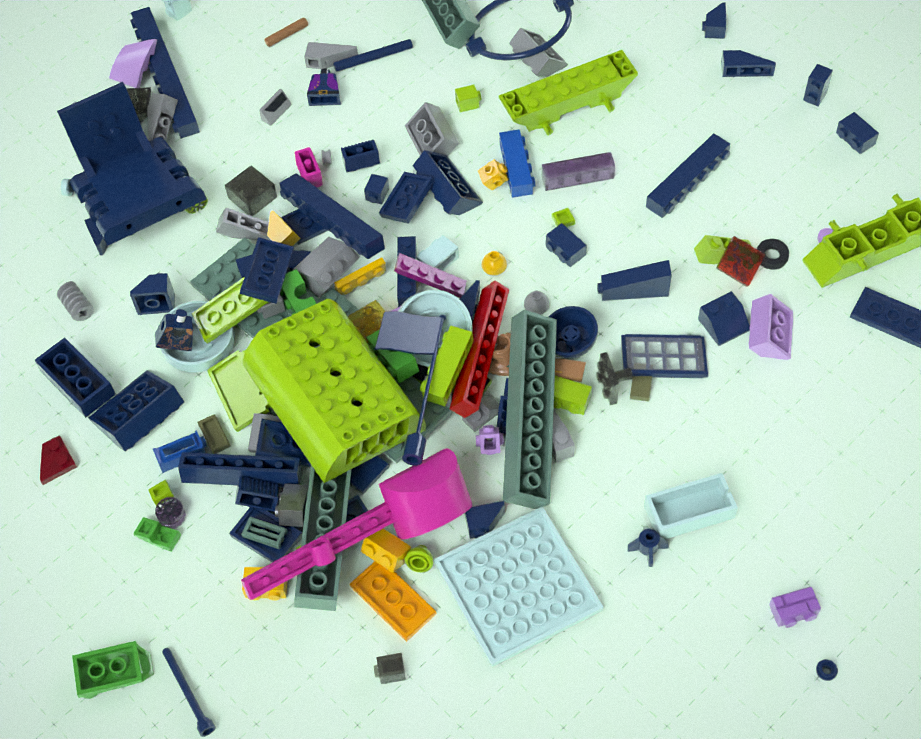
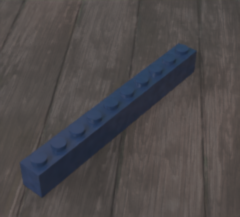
(164, 72)

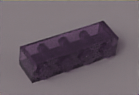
(578, 171)

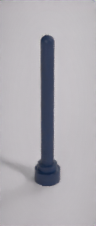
(204, 725)

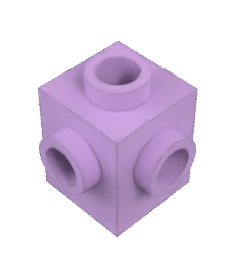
(490, 446)

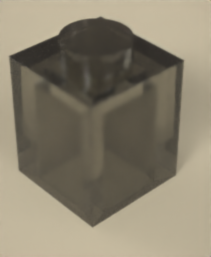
(390, 668)

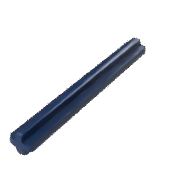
(373, 55)

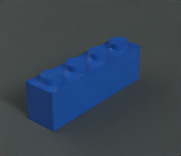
(515, 160)

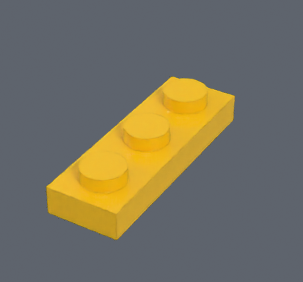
(360, 276)

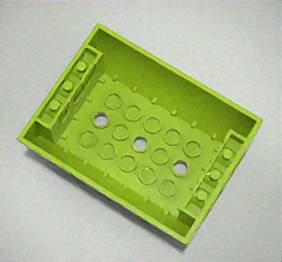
(319, 405)

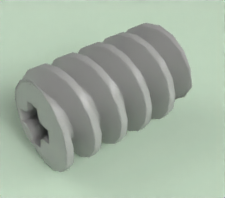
(74, 301)

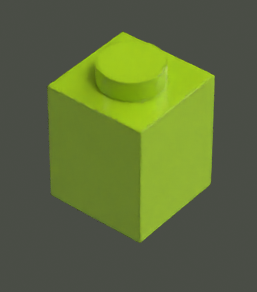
(467, 98)

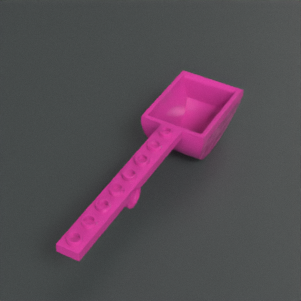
(414, 502)

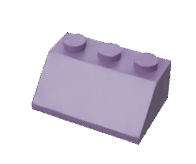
(771, 328)

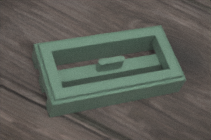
(276, 544)

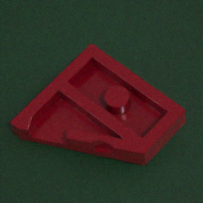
(55, 460)

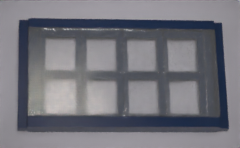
(665, 355)

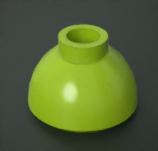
(419, 559)

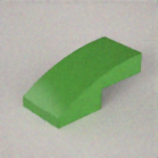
(156, 534)

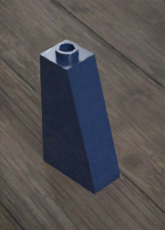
(637, 282)

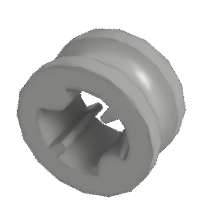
(326, 157)

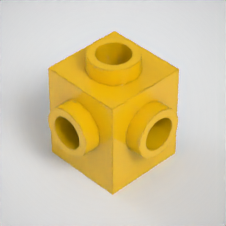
(493, 174)

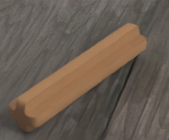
(286, 31)

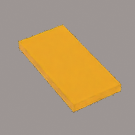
(393, 600)

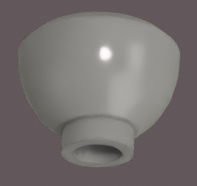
(536, 302)

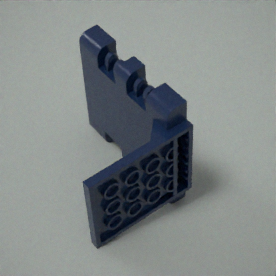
(124, 175)

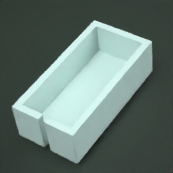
(690, 506)

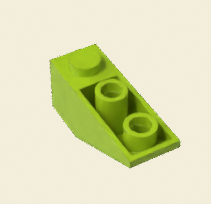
(711, 248)

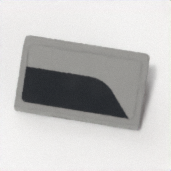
(274, 107)

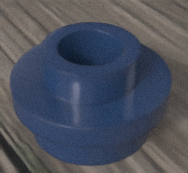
(825, 663)

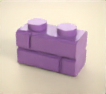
(795, 607)

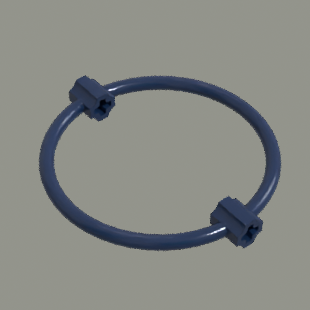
(477, 45)

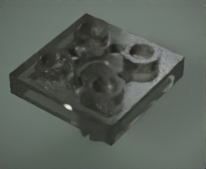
(610, 378)

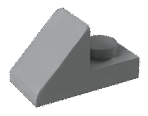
(487, 411)

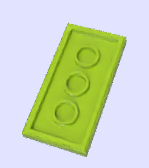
(225, 312)

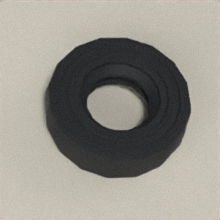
(777, 245)

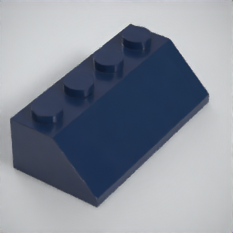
(449, 185)

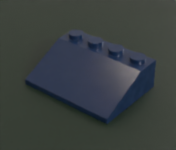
(137, 410)

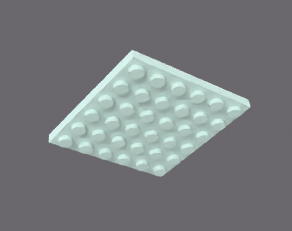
(518, 586)

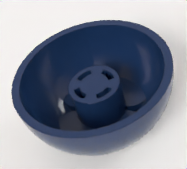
(572, 323)

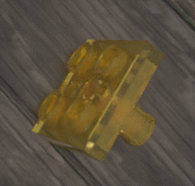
(368, 318)

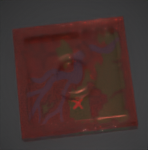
(740, 261)

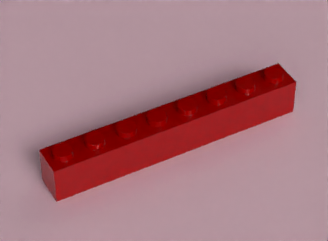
(485, 331)

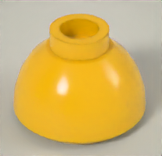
(494, 263)

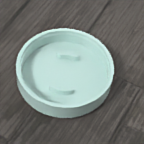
(433, 304)
(202, 355)

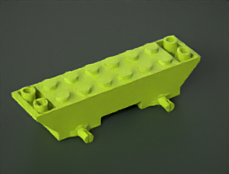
(587, 84)
(864, 246)

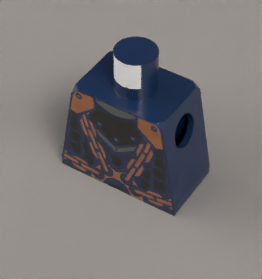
(175, 332)

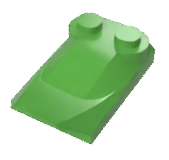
(111, 668)

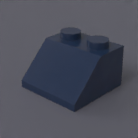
(153, 295)
(724, 318)

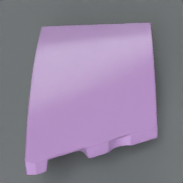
(132, 62)

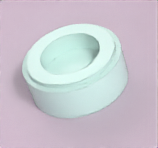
(66, 188)

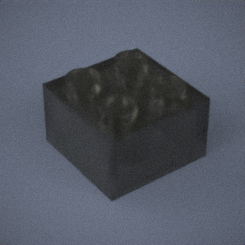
(251, 191)

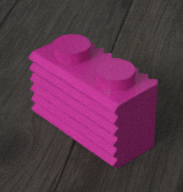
(308, 166)

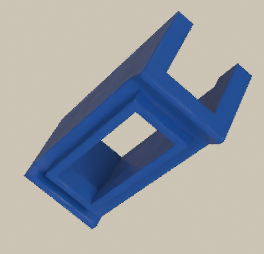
(172, 461)

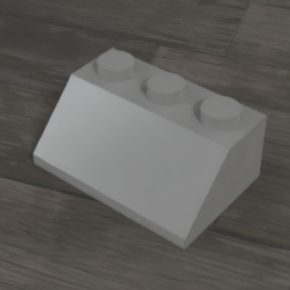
(542, 64)
(431, 130)
(326, 264)

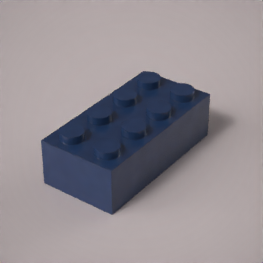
(75, 377)

